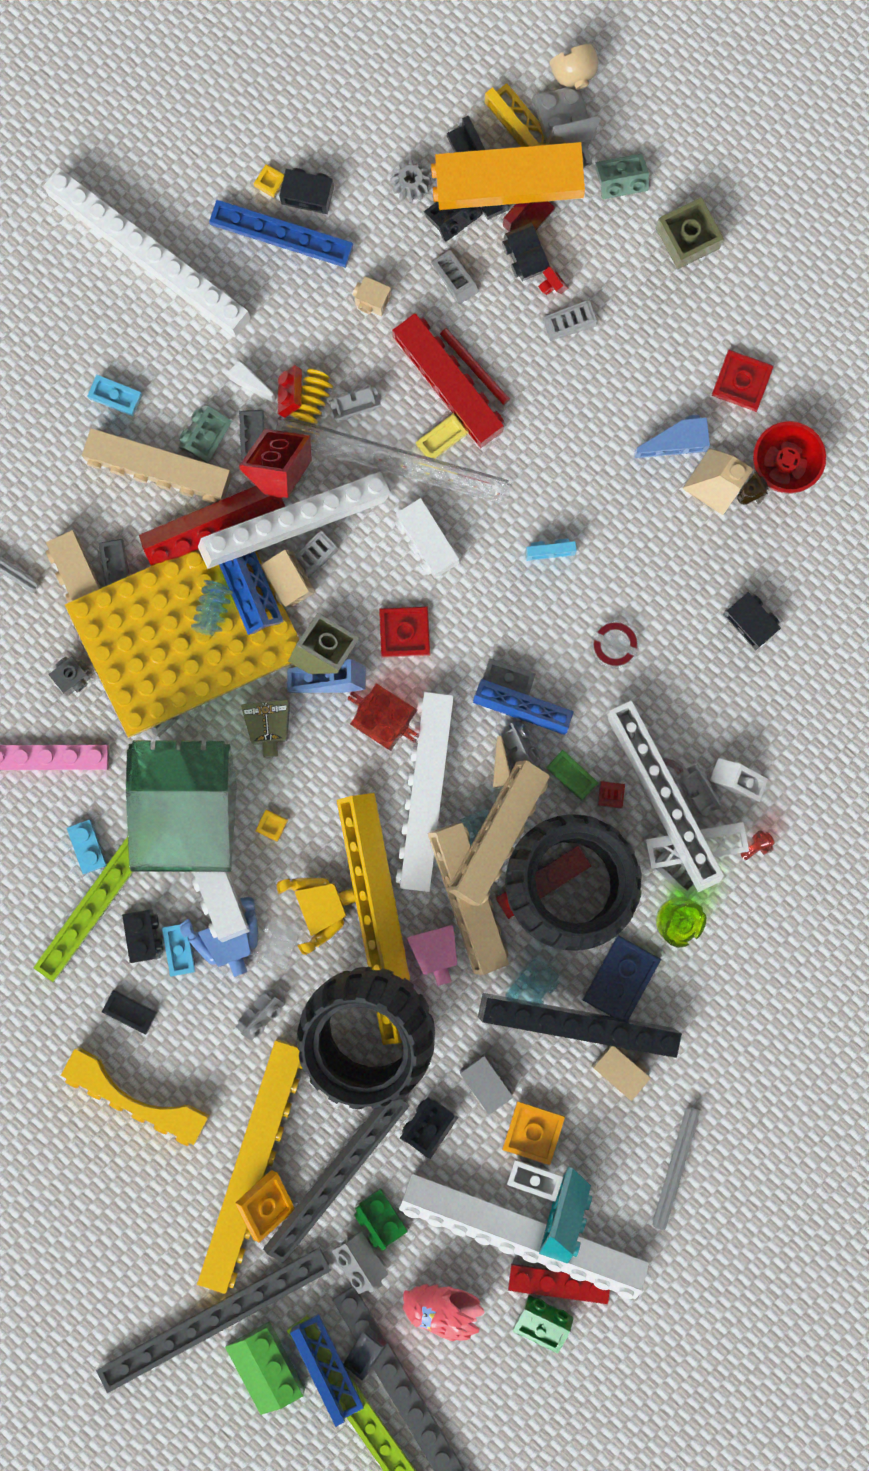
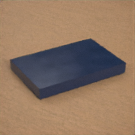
(621, 979)

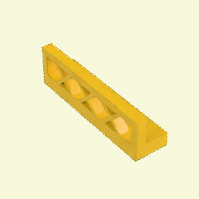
(509, 120)

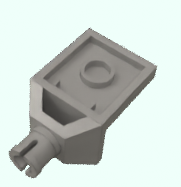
(565, 119)

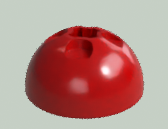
(800, 451)

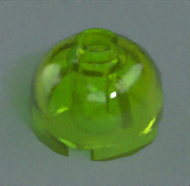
(680, 921)

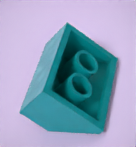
(567, 1218)

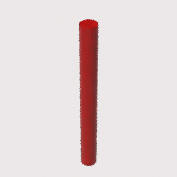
(474, 366)

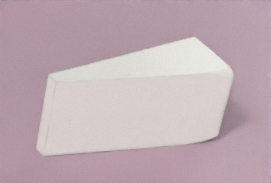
(246, 378)

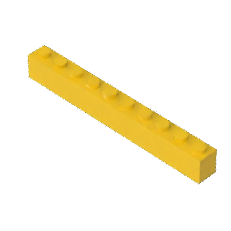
(373, 893)
(251, 1165)

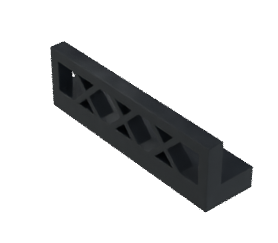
(466, 139)

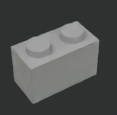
(487, 1084)

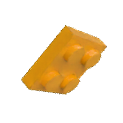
(533, 1133)
(265, 1206)

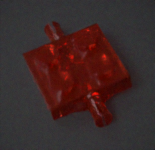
(383, 717)

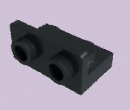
(451, 221)
(142, 936)

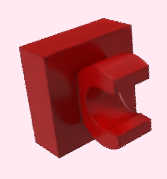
(553, 282)
(611, 794)

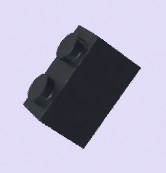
(306, 190)
(752, 620)

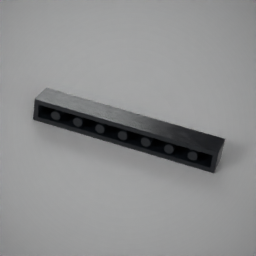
(579, 1025)

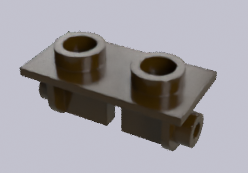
(753, 490)

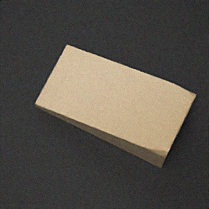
(501, 769)

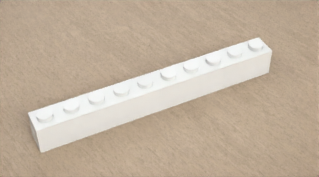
(147, 252)
(520, 1236)

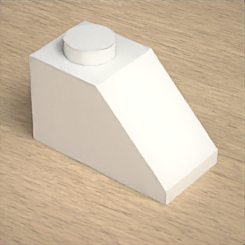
(738, 779)
(535, 1180)

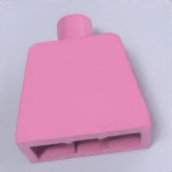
(435, 952)

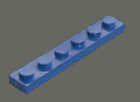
(281, 233)

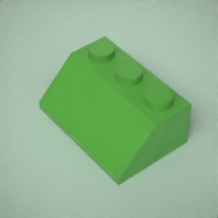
(266, 1369)

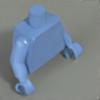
(230, 951)

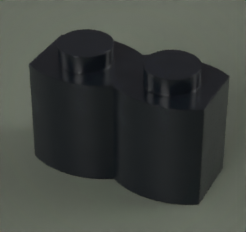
(525, 251)

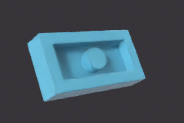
(114, 395)
(561, 548)
(87, 846)
(178, 951)

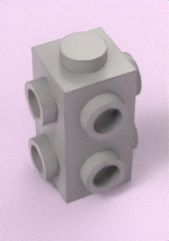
(360, 1263)

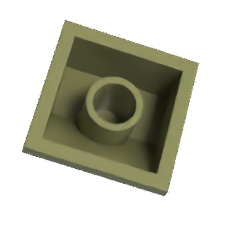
(323, 647)

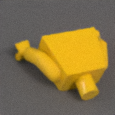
(320, 906)

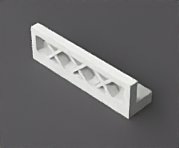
(709, 833)

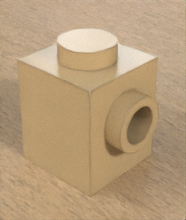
(372, 296)

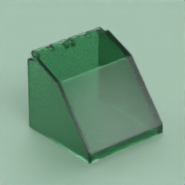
(180, 806)

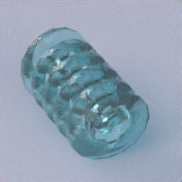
(211, 608)

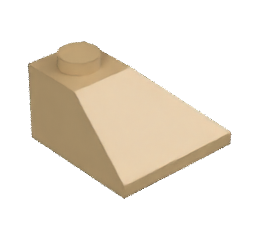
(718, 480)

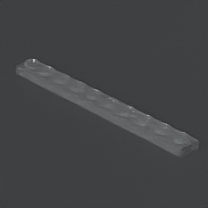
(400, 461)

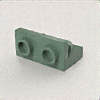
(622, 176)
(204, 433)

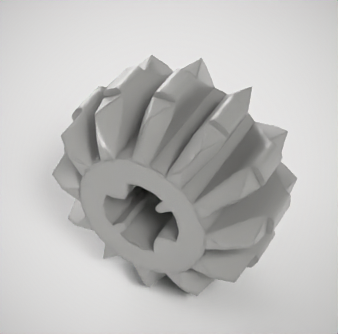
(412, 172)

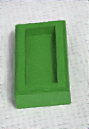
(572, 775)

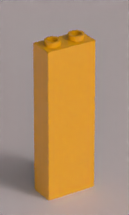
(508, 176)

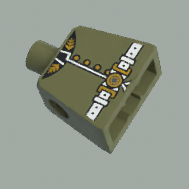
(267, 724)

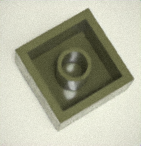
(689, 233)

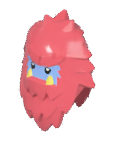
(443, 1311)

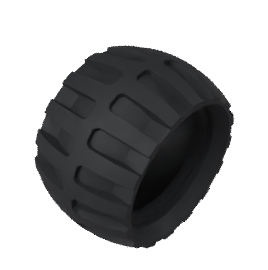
(621, 866)
(350, 1081)

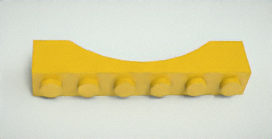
(89, 1072)

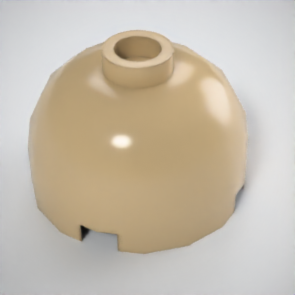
(575, 67)

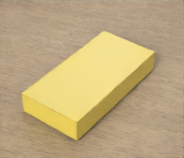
(442, 437)

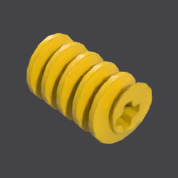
(311, 395)

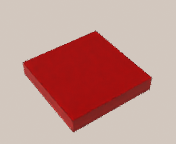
(742, 380)
(404, 632)

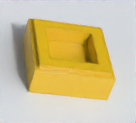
(269, 181)
(271, 825)

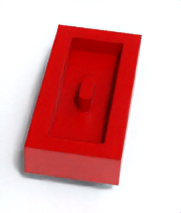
(289, 391)

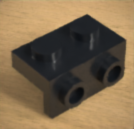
(428, 1127)

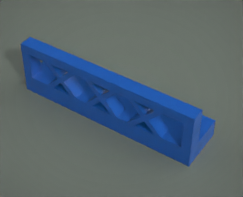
(247, 600)
(523, 707)
(318, 1374)

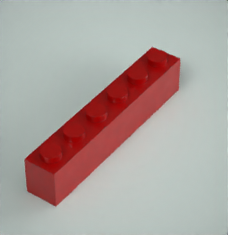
(448, 380)
(185, 533)

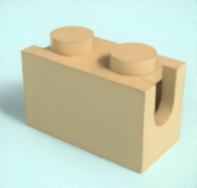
(287, 578)
(621, 1071)

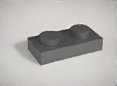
(509, 676)

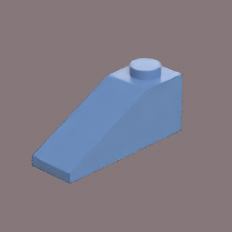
(682, 438)
(348, 679)

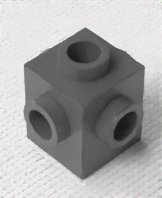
(62, 674)

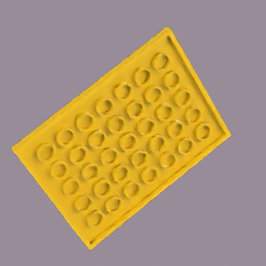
(151, 656)

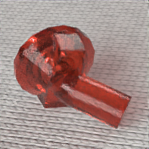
(762, 842)

